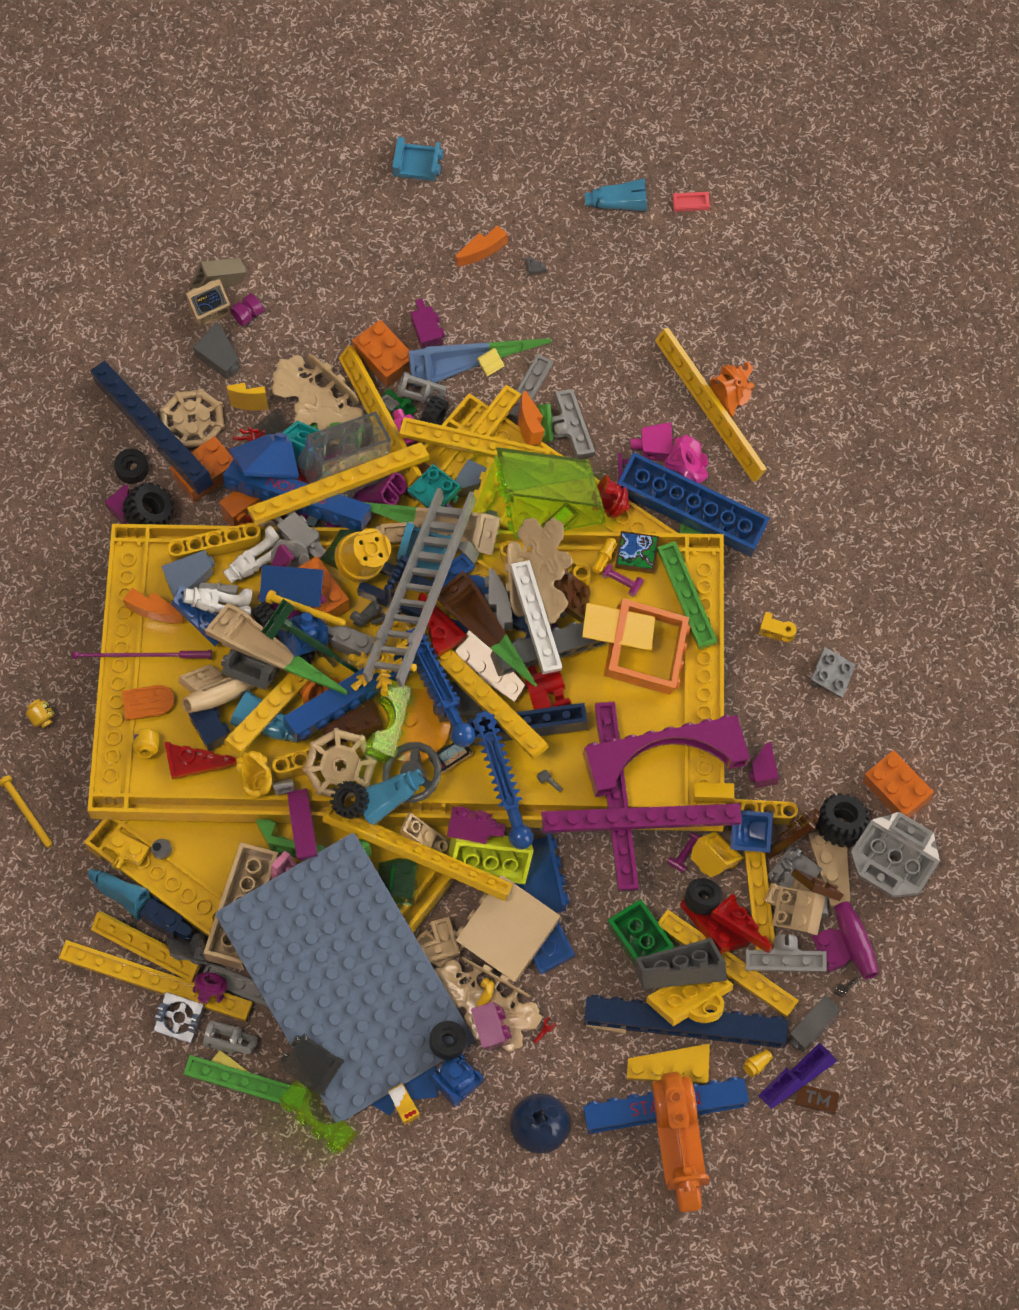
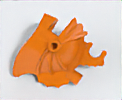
(733, 386)

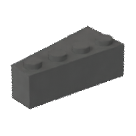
(682, 965)

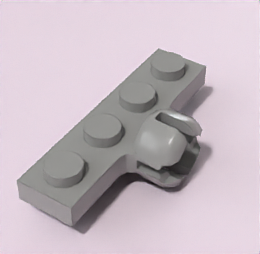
(572, 424)
(785, 958)

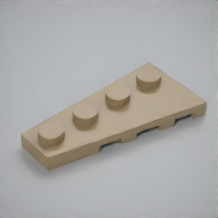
(478, 658)
(833, 863)

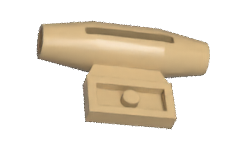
(210, 689)

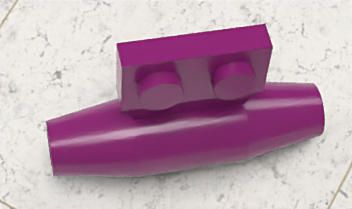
(847, 943)

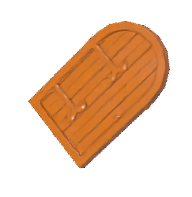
(147, 701)

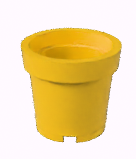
(350, 555)

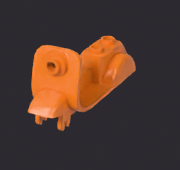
(680, 1139)

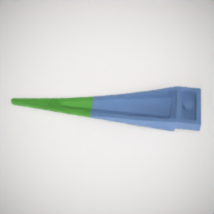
(447, 360)

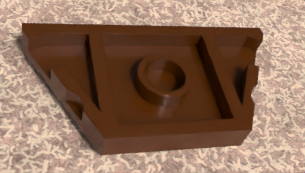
(796, 830)

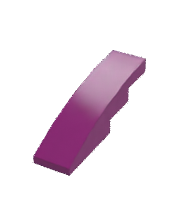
(302, 824)

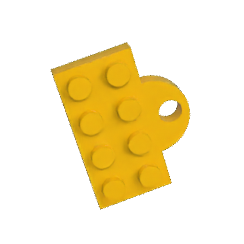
(690, 1001)

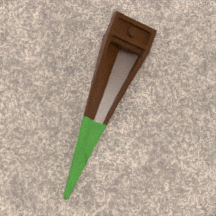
(469, 607)

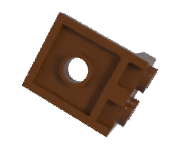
(576, 593)

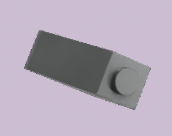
(217, 352)
(814, 1024)

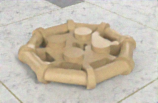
(196, 409)
(335, 754)

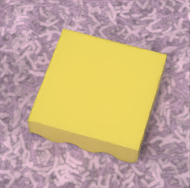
(490, 362)

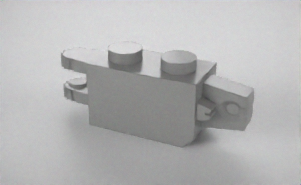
(296, 528)
(349, 640)

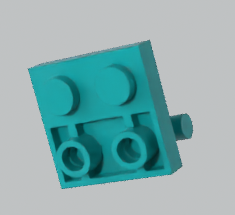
(426, 486)

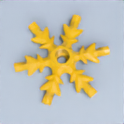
(385, 658)

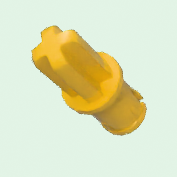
(604, 555)

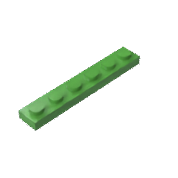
(687, 595)
(235, 1079)

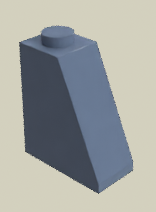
(188, 571)

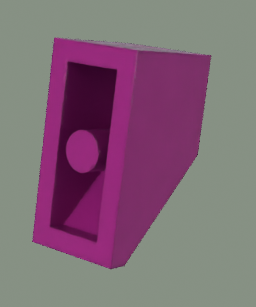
(764, 768)

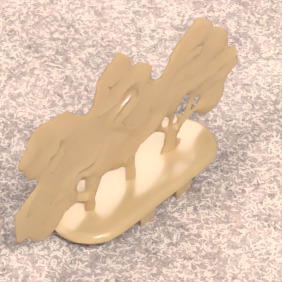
(315, 402)
(546, 562)
(519, 1018)

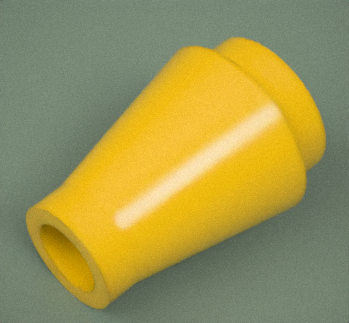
(754, 1065)

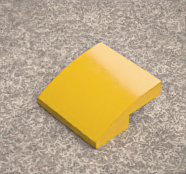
(247, 399)

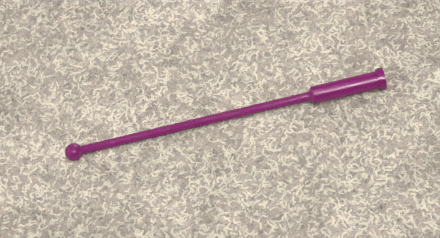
(182, 654)

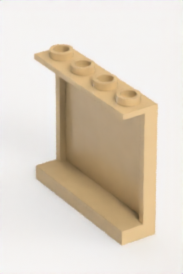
(508, 931)

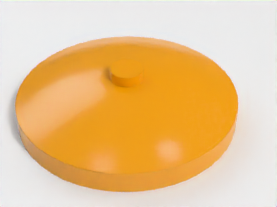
(420, 725)

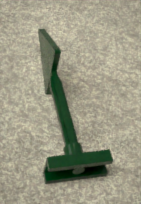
(279, 620)

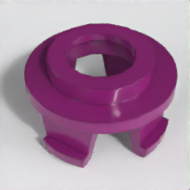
(215, 986)

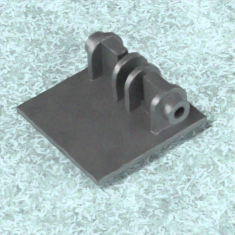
(832, 672)
(792, 859)
(189, 951)

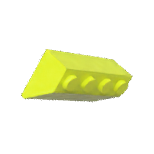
(494, 857)

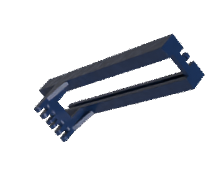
(395, 573)

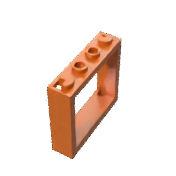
(640, 679)

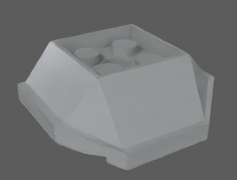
(897, 837)

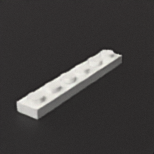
(536, 617)

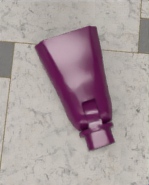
(384, 491)

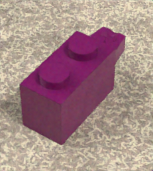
(426, 325)
(473, 825)

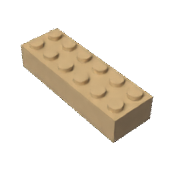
(248, 872)

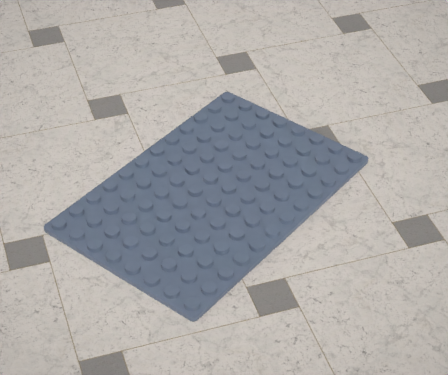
(343, 972)

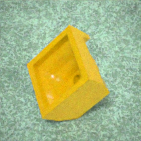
(714, 854)

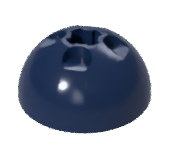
(534, 1132)

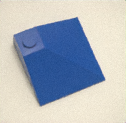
(266, 457)

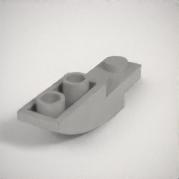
(498, 600)

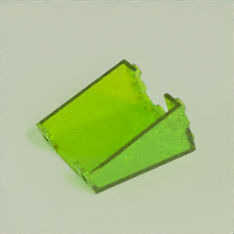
(547, 488)

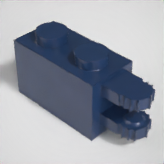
(209, 727)
(165, 920)

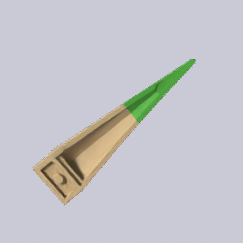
(480, 529)
(242, 633)

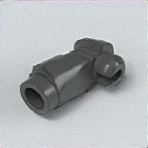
(367, 614)

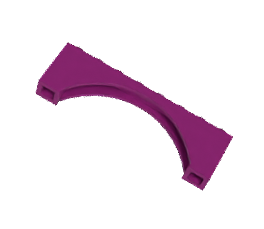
(718, 737)

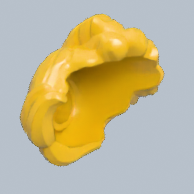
(254, 773)

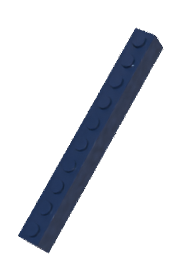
(151, 427)
(730, 1027)

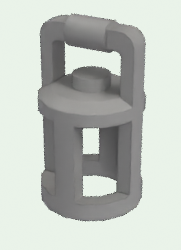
(426, 391)
(235, 1041)

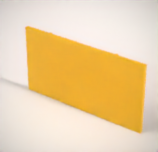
(602, 622)

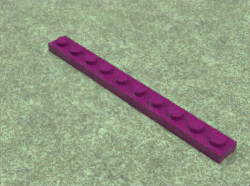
(641, 818)
(621, 839)

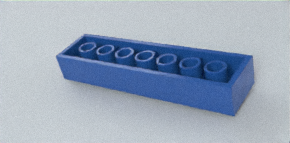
(692, 504)

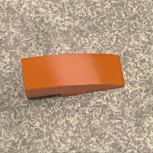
(482, 247)
(530, 420)
(152, 607)

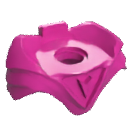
(688, 459)

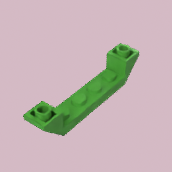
(280, 844)

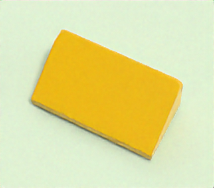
(714, 792)

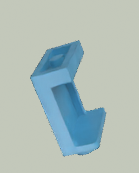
(416, 160)
(408, 541)

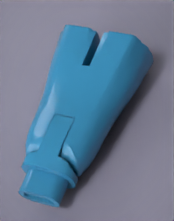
(622, 196)
(274, 730)
(390, 793)
(128, 895)

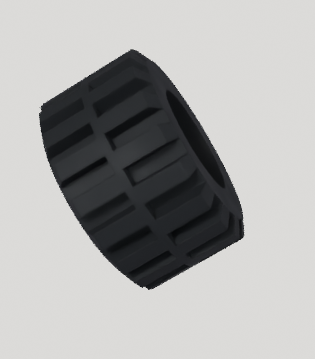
(155, 498)
(848, 809)

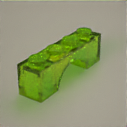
(383, 743)
(336, 1135)

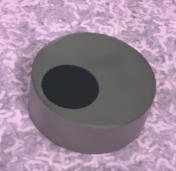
(161, 849)

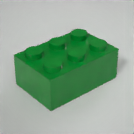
(638, 932)

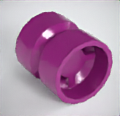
(247, 309)

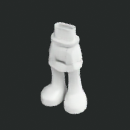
(246, 564)
(207, 599)

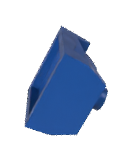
(312, 626)
(753, 833)
(456, 1079)

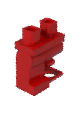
(546, 684)

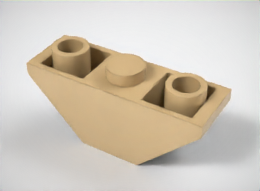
(420, 832)

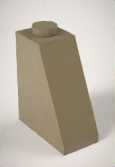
(227, 270)

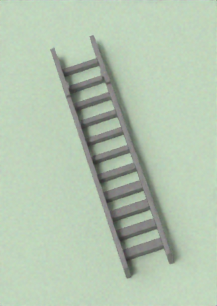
(440, 575)

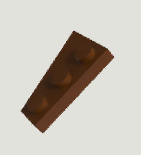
(359, 721)

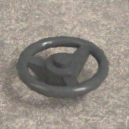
(415, 763)

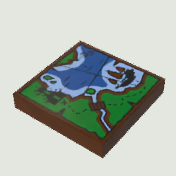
(637, 552)

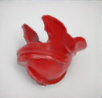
(613, 497)

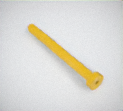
(271, 597)
(6, 782)

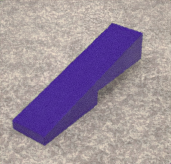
(790, 1081)

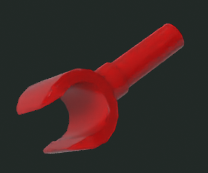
(546, 1028)

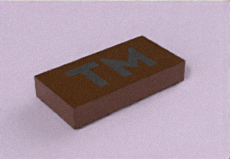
(817, 1099)

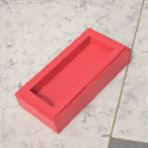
(691, 201)

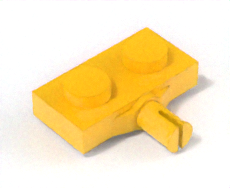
(126, 849)

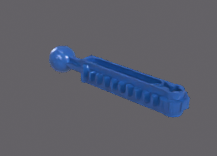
(443, 695)
(520, 835)

